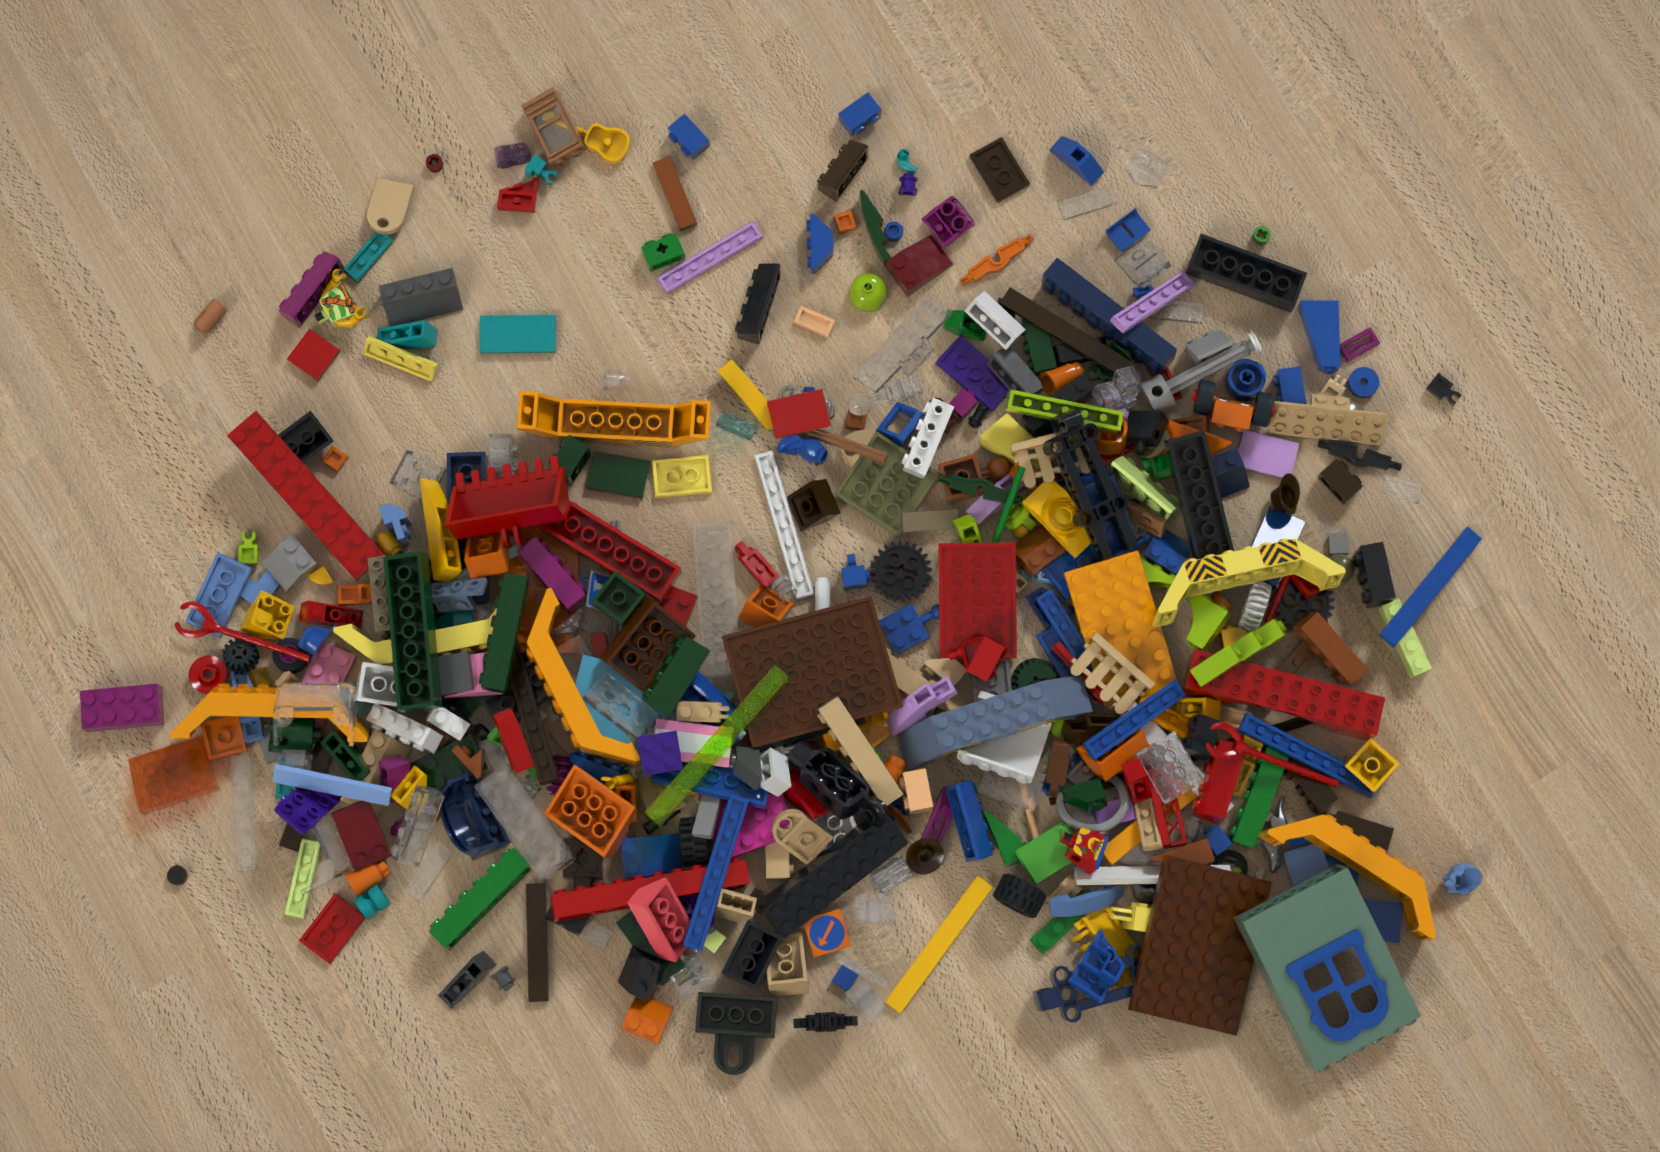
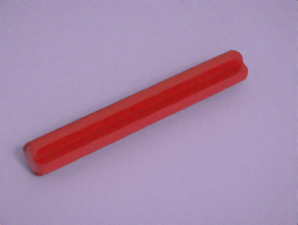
(1066, 657)

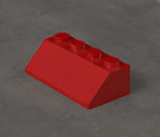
(1218, 785)

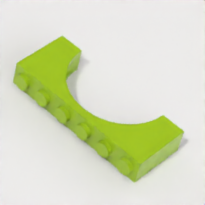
(1207, 616)

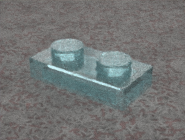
(736, 425)

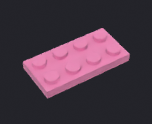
(329, 666)

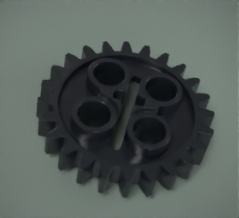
(905, 554)
(1293, 591)
(825, 1022)

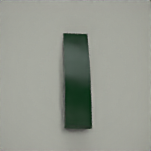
(873, 222)

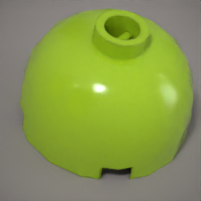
(867, 292)

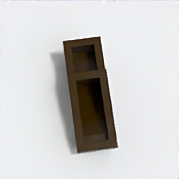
(1081, 730)

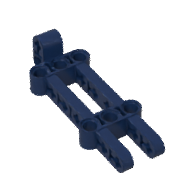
(1051, 997)

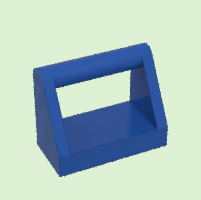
(914, 414)

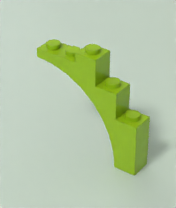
(1236, 653)

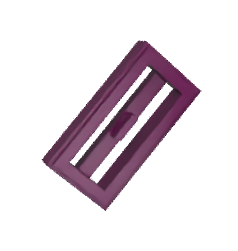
(1372, 337)

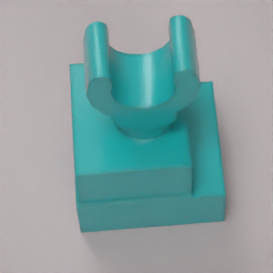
(538, 168)

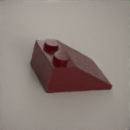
(918, 265)
(361, 834)

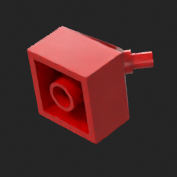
(981, 656)

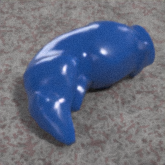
(807, 448)

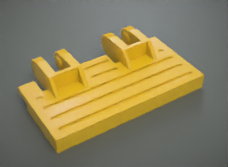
(1113, 933)

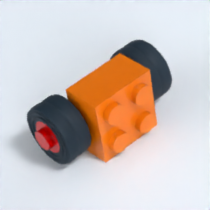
(1232, 412)

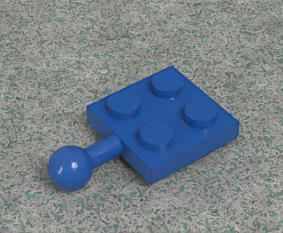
(905, 627)

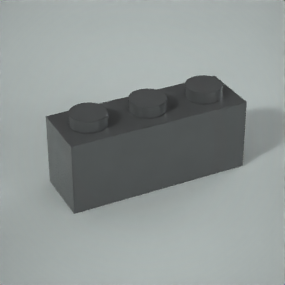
(1014, 372)

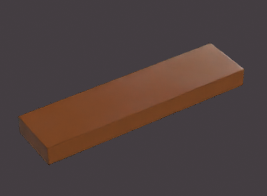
(674, 193)

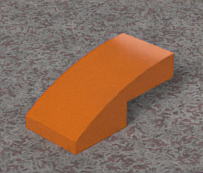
(354, 594)

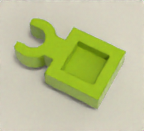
(248, 553)

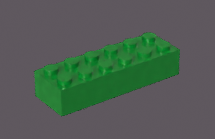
(480, 899)

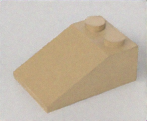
(788, 968)

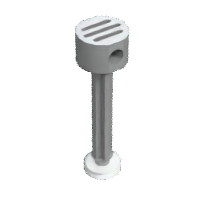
(1195, 374)

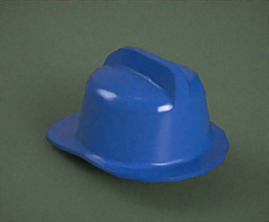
(313, 638)

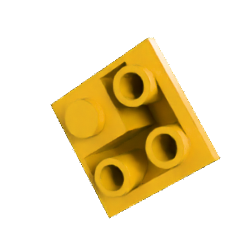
(268, 617)

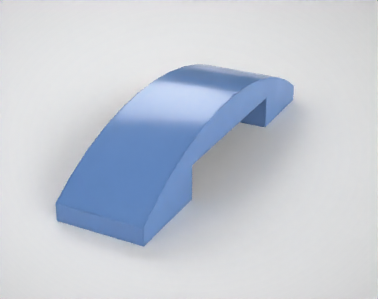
(1087, 903)

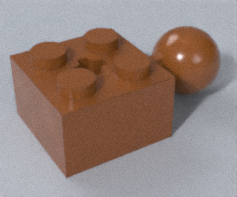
(969, 468)

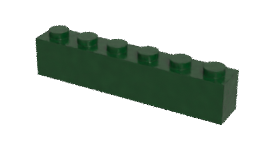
(505, 633)

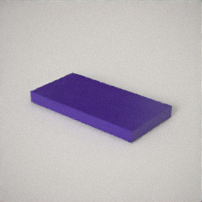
(971, 372)

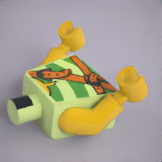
(339, 304)

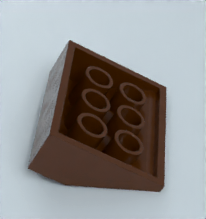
(644, 643)

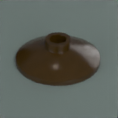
(929, 861)

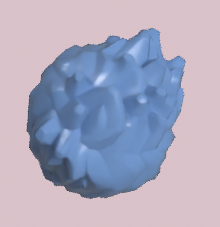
(1462, 879)

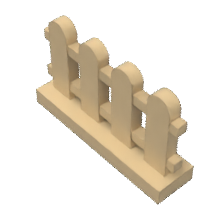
(1022, 449)
(1121, 676)

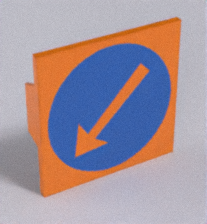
(827, 933)

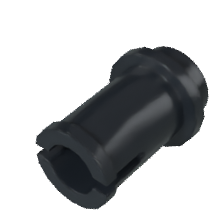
(978, 416)

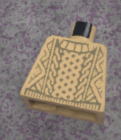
(734, 905)

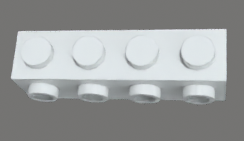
(928, 438)
(403, 727)

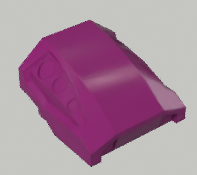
(948, 221)

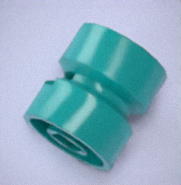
(372, 902)

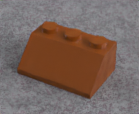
(1037, 551)

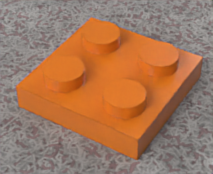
(223, 737)

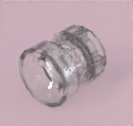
(784, 588)

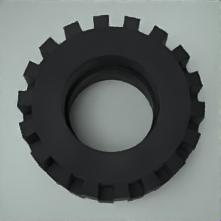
(692, 849)
(1019, 895)

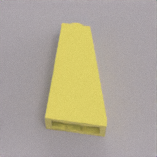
(1002, 434)

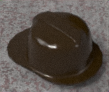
(1286, 495)

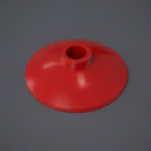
(201, 667)

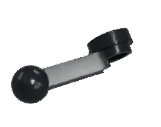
(479, 729)

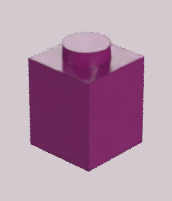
(964, 403)

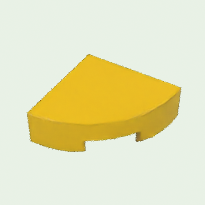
(321, 577)

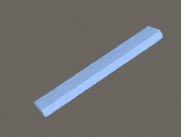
(332, 784)

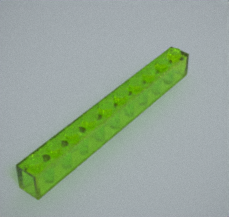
(716, 746)

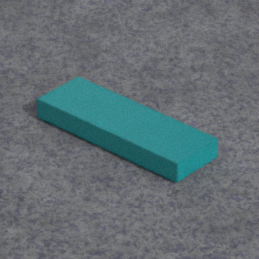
(368, 256)

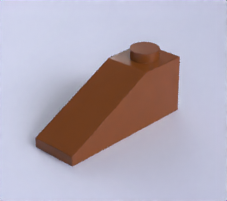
(1196, 851)

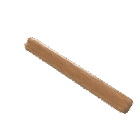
(847, 444)

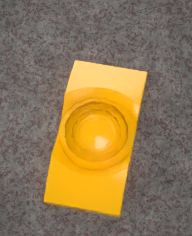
(1055, 511)

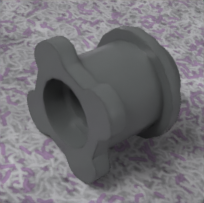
(503, 978)

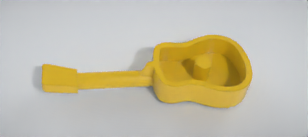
(608, 143)

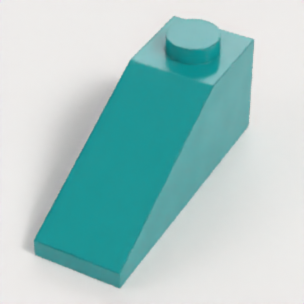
(410, 335)

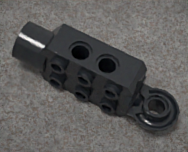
(836, 784)

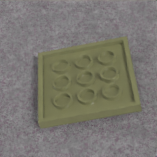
(884, 489)

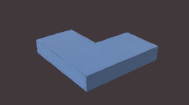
(266, 583)

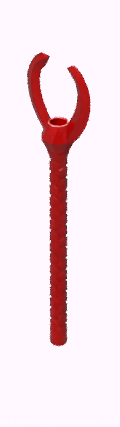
(211, 626)
(1241, 748)

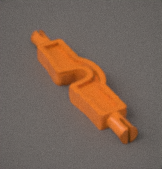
(988, 265)

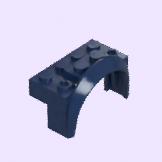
(460, 824)

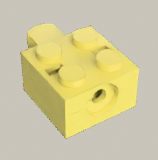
(1134, 916)

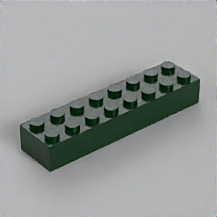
(412, 632)

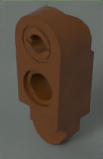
(1057, 765)

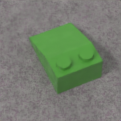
(1045, 854)

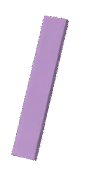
(710, 257)
(1152, 302)

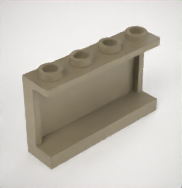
(379, 596)

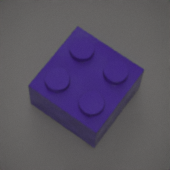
(659, 753)

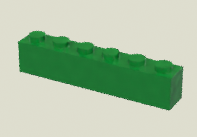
(1257, 801)

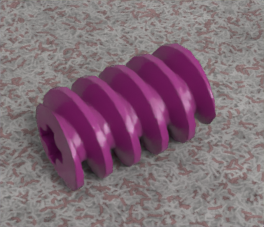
(562, 764)

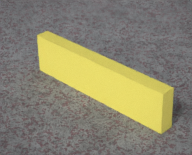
(400, 358)

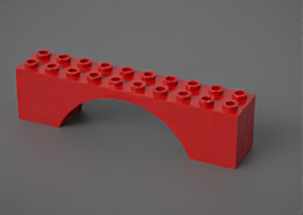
(1326, 704)

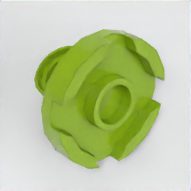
(1018, 516)

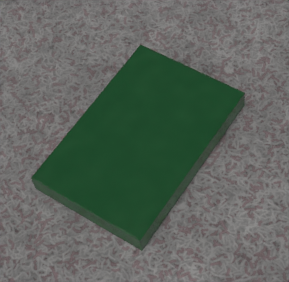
(618, 474)

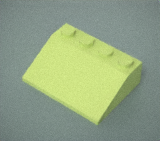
(1140, 486)

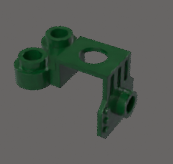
(1103, 374)

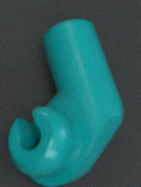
(903, 162)

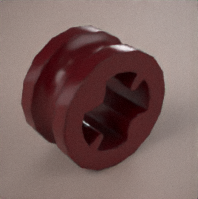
(439, 164)

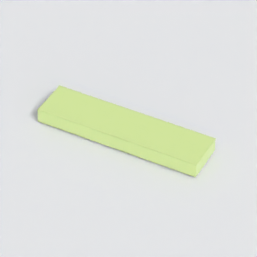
(302, 878)

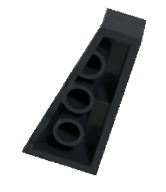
(1077, 391)

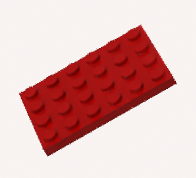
(977, 594)

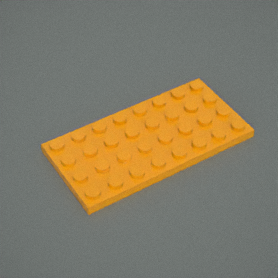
(1118, 605)

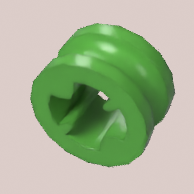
(1262, 229)

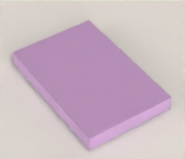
(1267, 454)

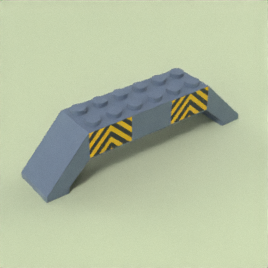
(993, 719)

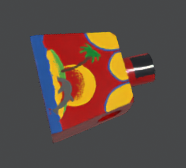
(1085, 848)

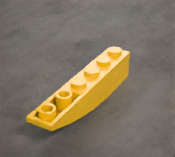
(441, 542)

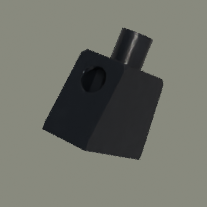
(1146, 429)

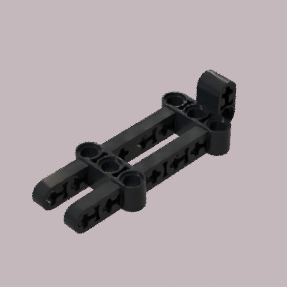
(1072, 424)

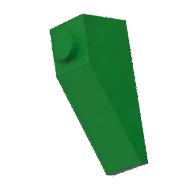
(1005, 839)

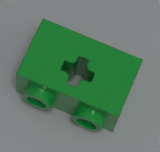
(655, 258)

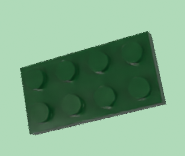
(445, 765)
(638, 939)

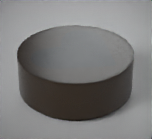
(177, 875)

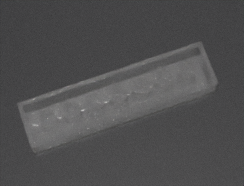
(715, 594)

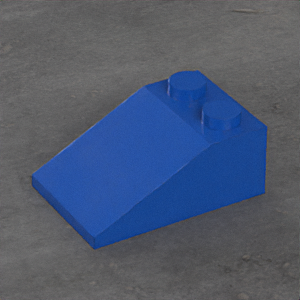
(651, 854)

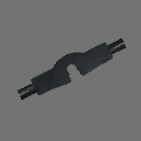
(1349, 452)

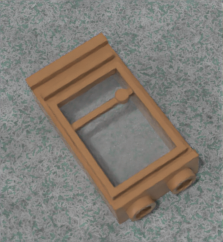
(554, 127)

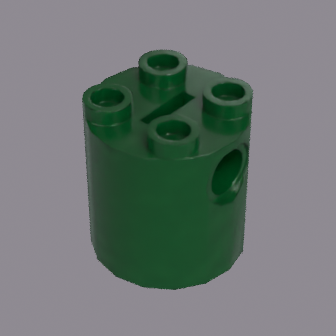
(298, 735)

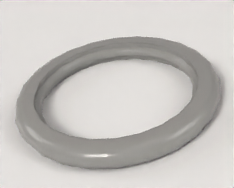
(1101, 827)

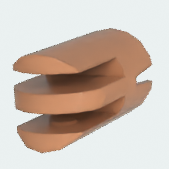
(209, 316)

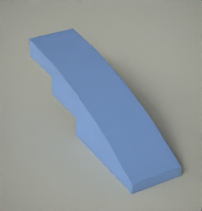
(251, 726)

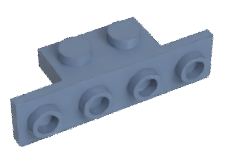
(457, 594)

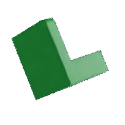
(1161, 467)

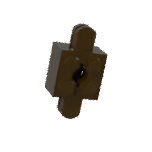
(586, 867)

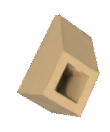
(945, 667)

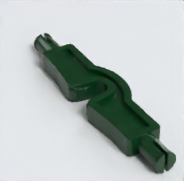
(969, 487)

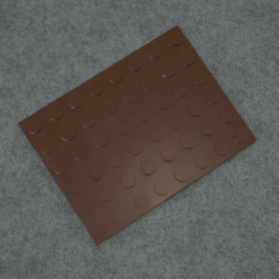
(825, 657)
(1192, 952)

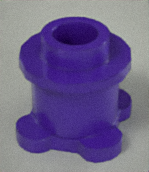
(908, 185)

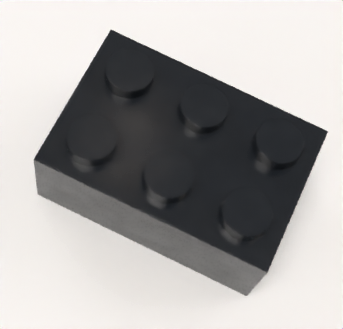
(1374, 575)

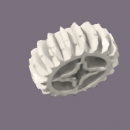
(1255, 606)

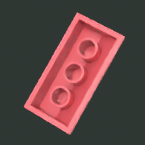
(661, 918)

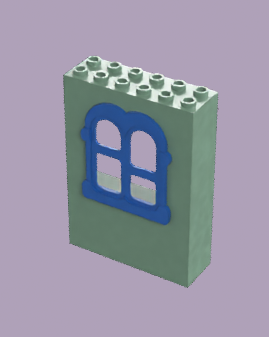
(1309, 928)

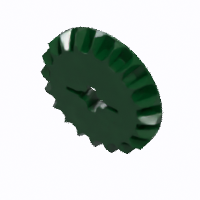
(1031, 668)

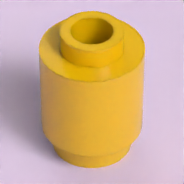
(388, 543)

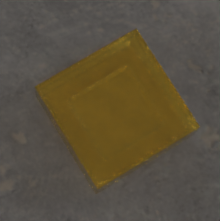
(260, 676)

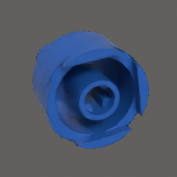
(1249, 370)

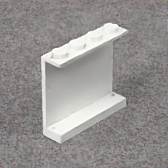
(1010, 755)

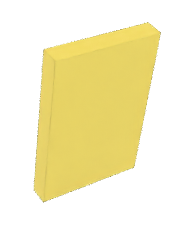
(682, 476)

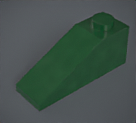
(346, 756)

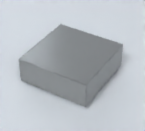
(1338, 544)

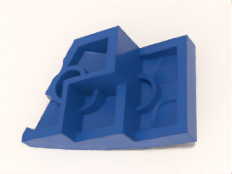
(1097, 969)

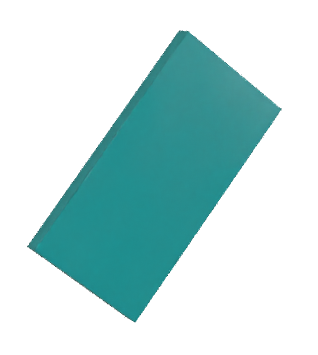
(517, 334)

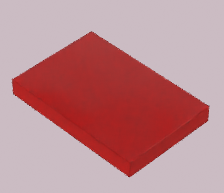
(799, 413)
(332, 928)

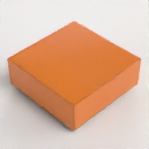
(845, 222)
(335, 459)

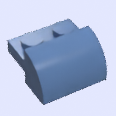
(397, 521)

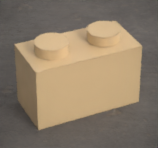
(778, 862)

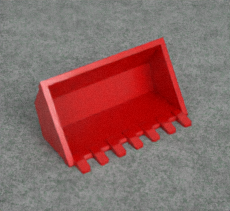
(508, 501)

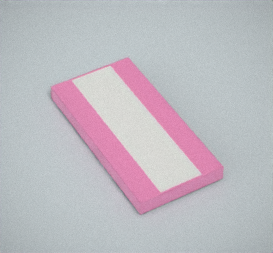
(691, 738)

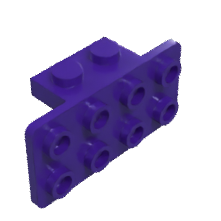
(305, 808)

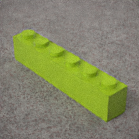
(1049, 407)

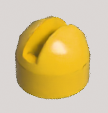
(1020, 531)

